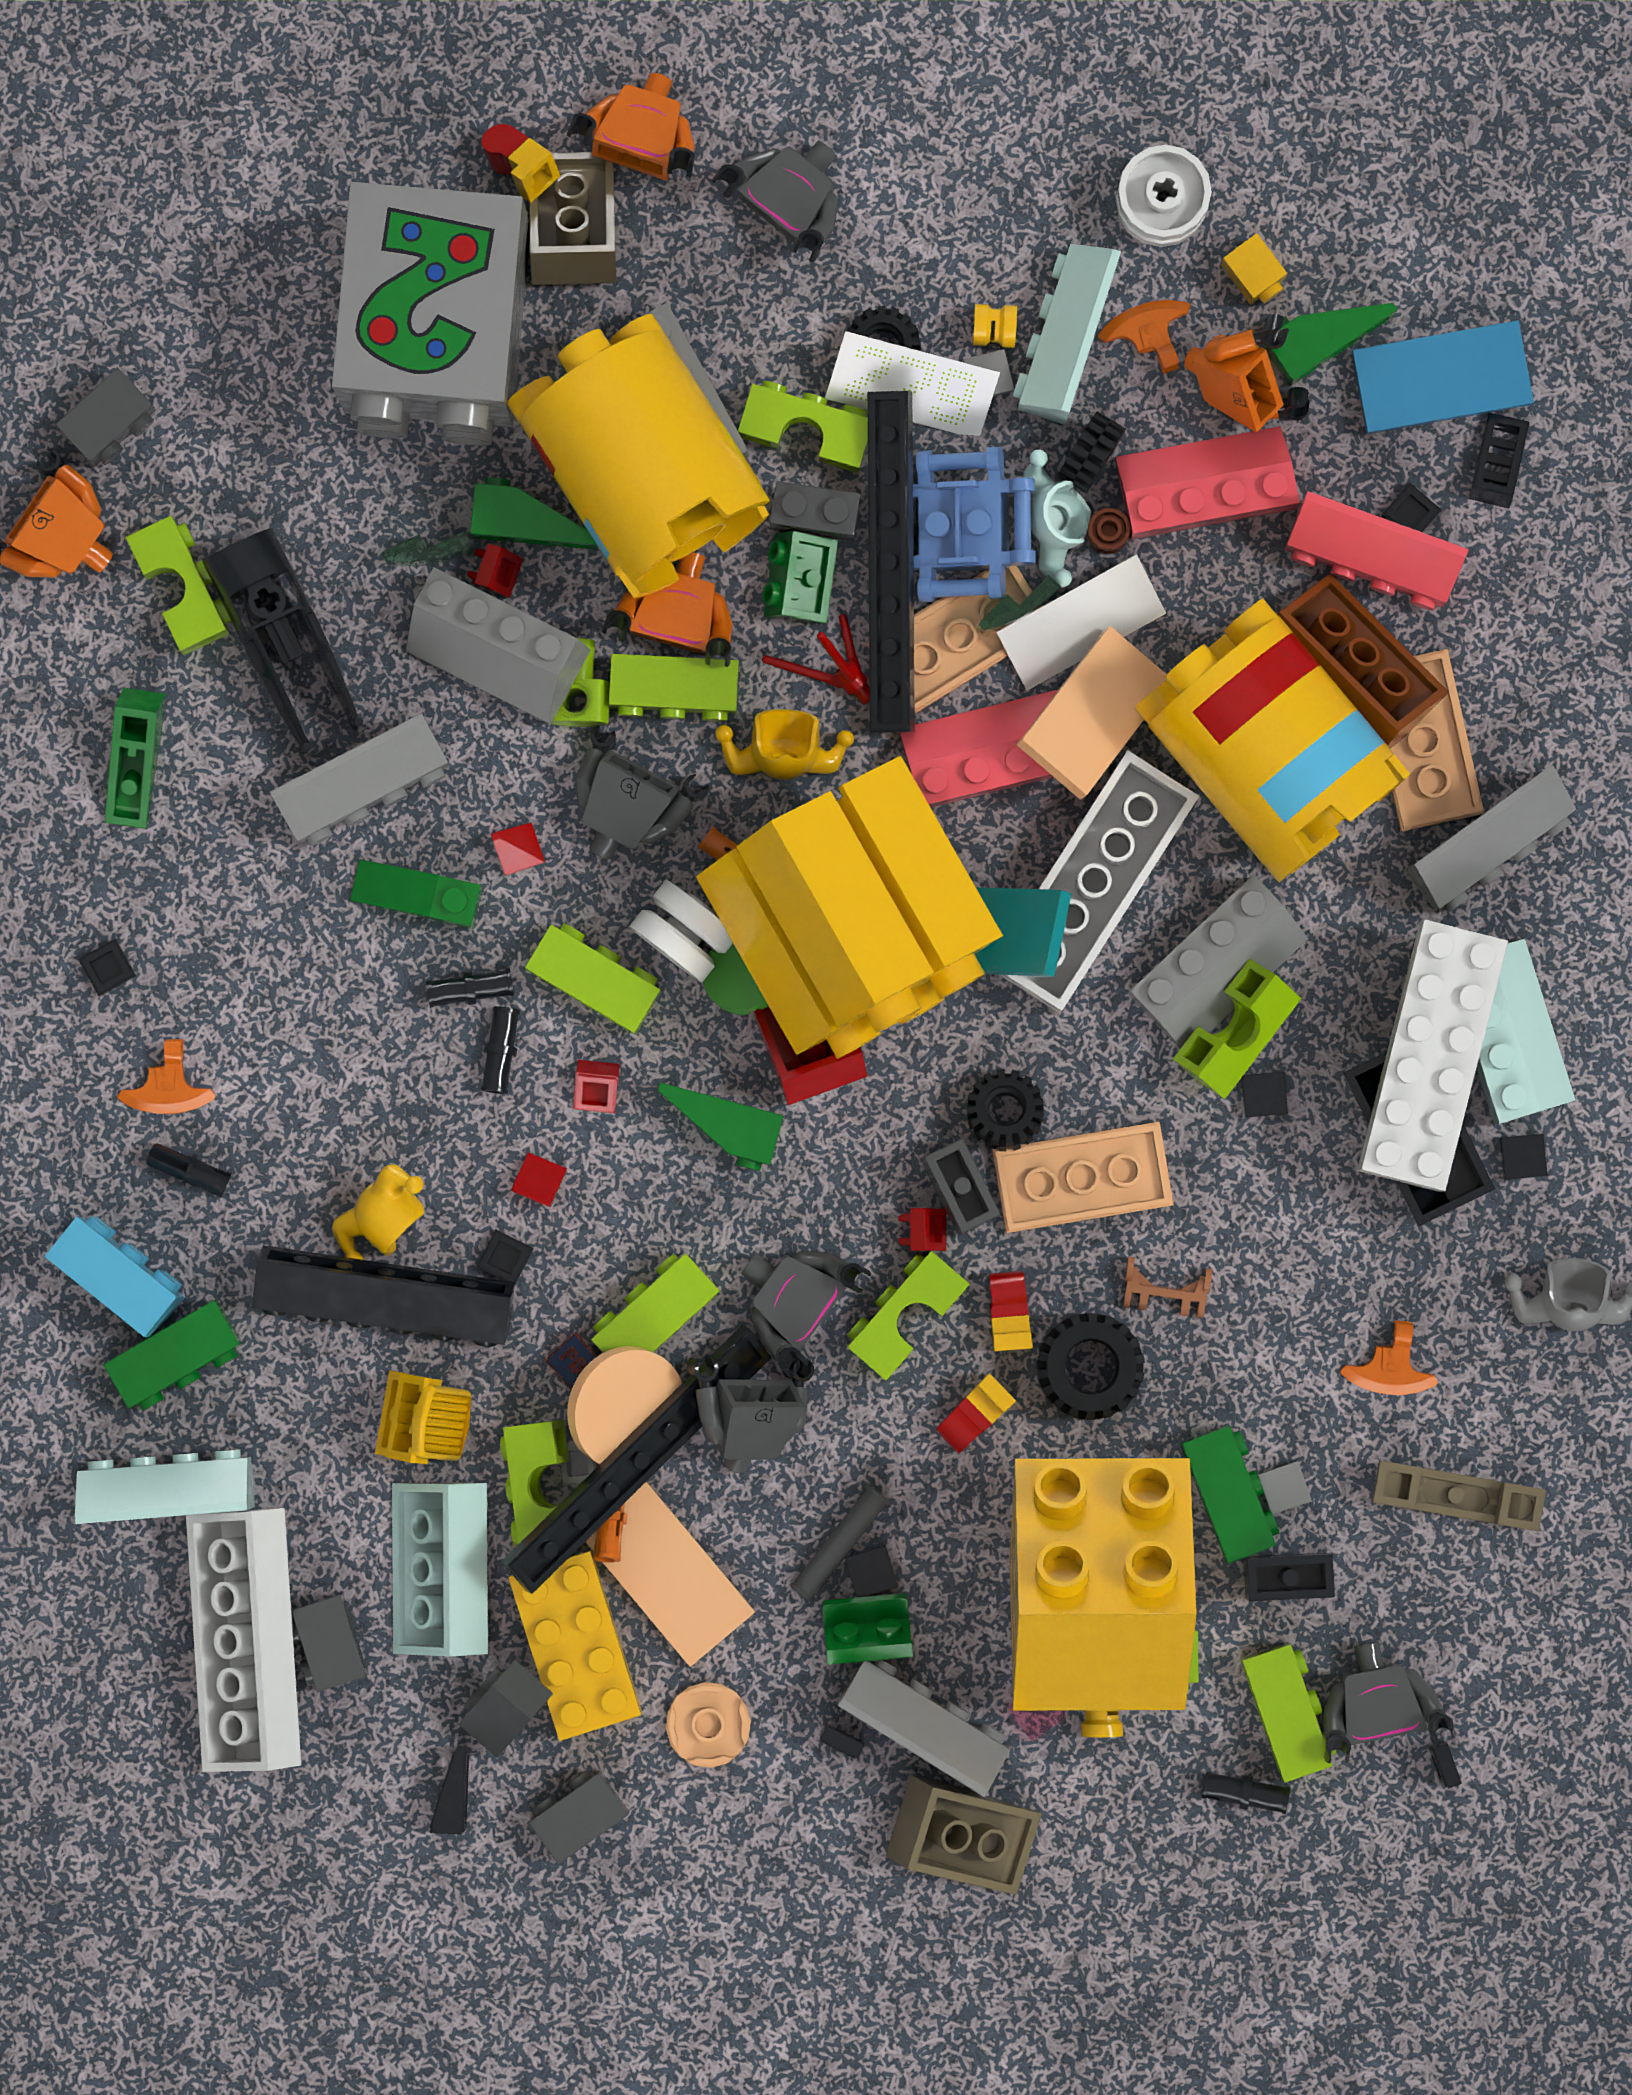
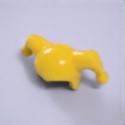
(783, 746)
(381, 1212)

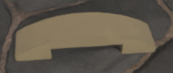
(1458, 1495)

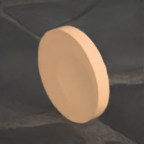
(616, 1397)

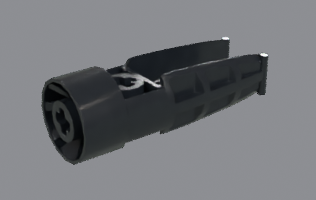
(249, 570)

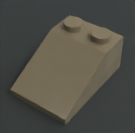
(575, 224)
(962, 1835)

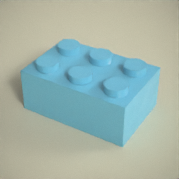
(116, 1274)

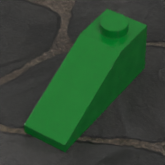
(1323, 335)
(517, 517)
(134, 756)
(417, 893)
(736, 1128)

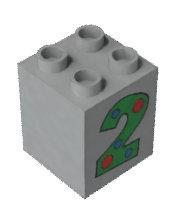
(431, 310)

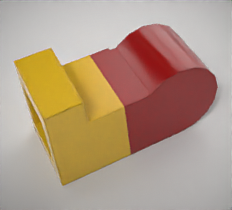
(522, 158)
(1009, 1311)
(975, 1413)

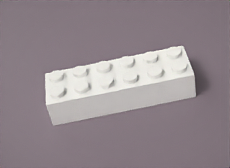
(1107, 867)
(1432, 1055)
(243, 1640)

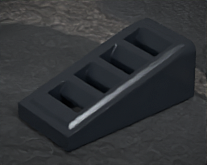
(1492, 493)
(451, 1808)

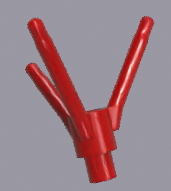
(846, 676)

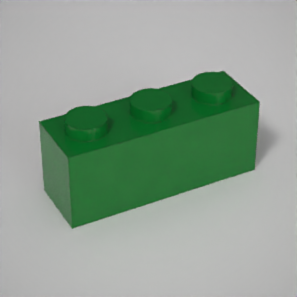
(174, 1356)
(1230, 1493)

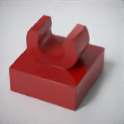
(497, 570)
(926, 1229)

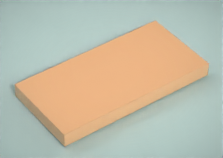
(951, 647)
(1092, 713)
(1438, 759)
(1083, 1177)
(675, 1578)

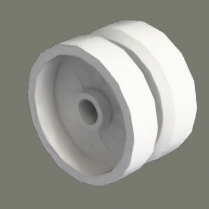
(1167, 171)
(680, 935)

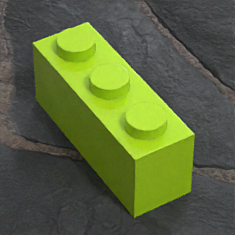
(673, 686)
(594, 977)
(659, 1309)
(1287, 1710)

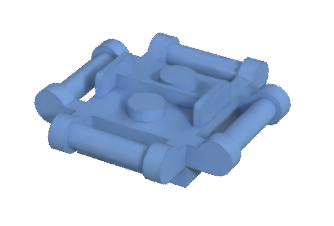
(968, 524)

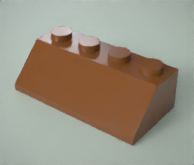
(1363, 659)

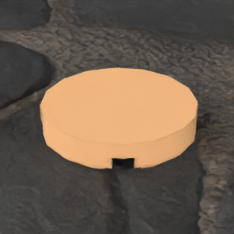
(707, 1710)

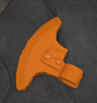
(1148, 329)
(166, 1086)
(1390, 1367)

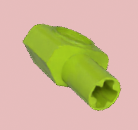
(597, 692)

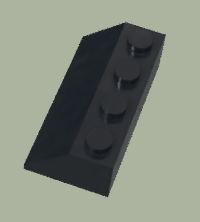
(1467, 1175)

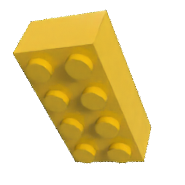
(577, 1648)

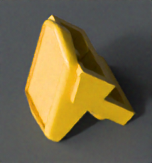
(422, 1419)

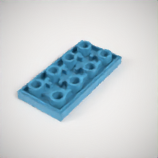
(1442, 377)

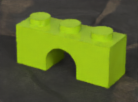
(772, 411)
(165, 549)
(1259, 1010)
(928, 1283)
(528, 1453)

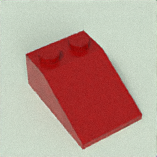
(810, 1071)

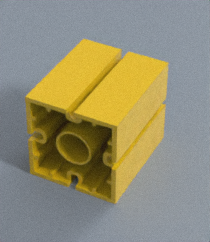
(852, 911)

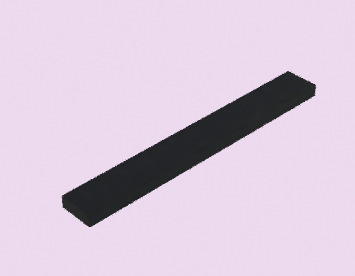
(891, 561)
(627, 1467)

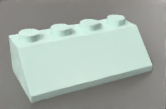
(1067, 332)
(1519, 1051)
(164, 1489)
(440, 1569)

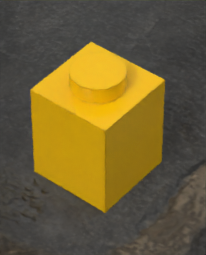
(1255, 270)

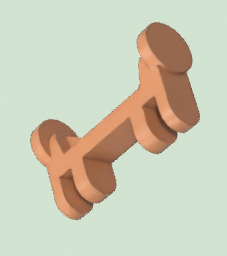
(1138, 1283)

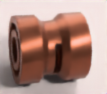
(1103, 535)

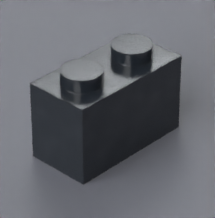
(1289, 1576)

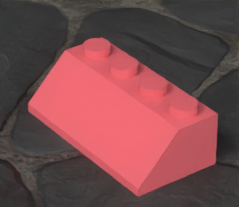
(1207, 482)
(1375, 550)
(974, 751)

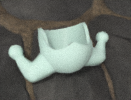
(1057, 518)

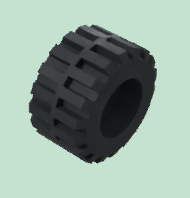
(1127, 1358)

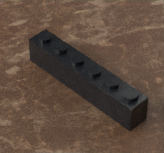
(383, 1296)

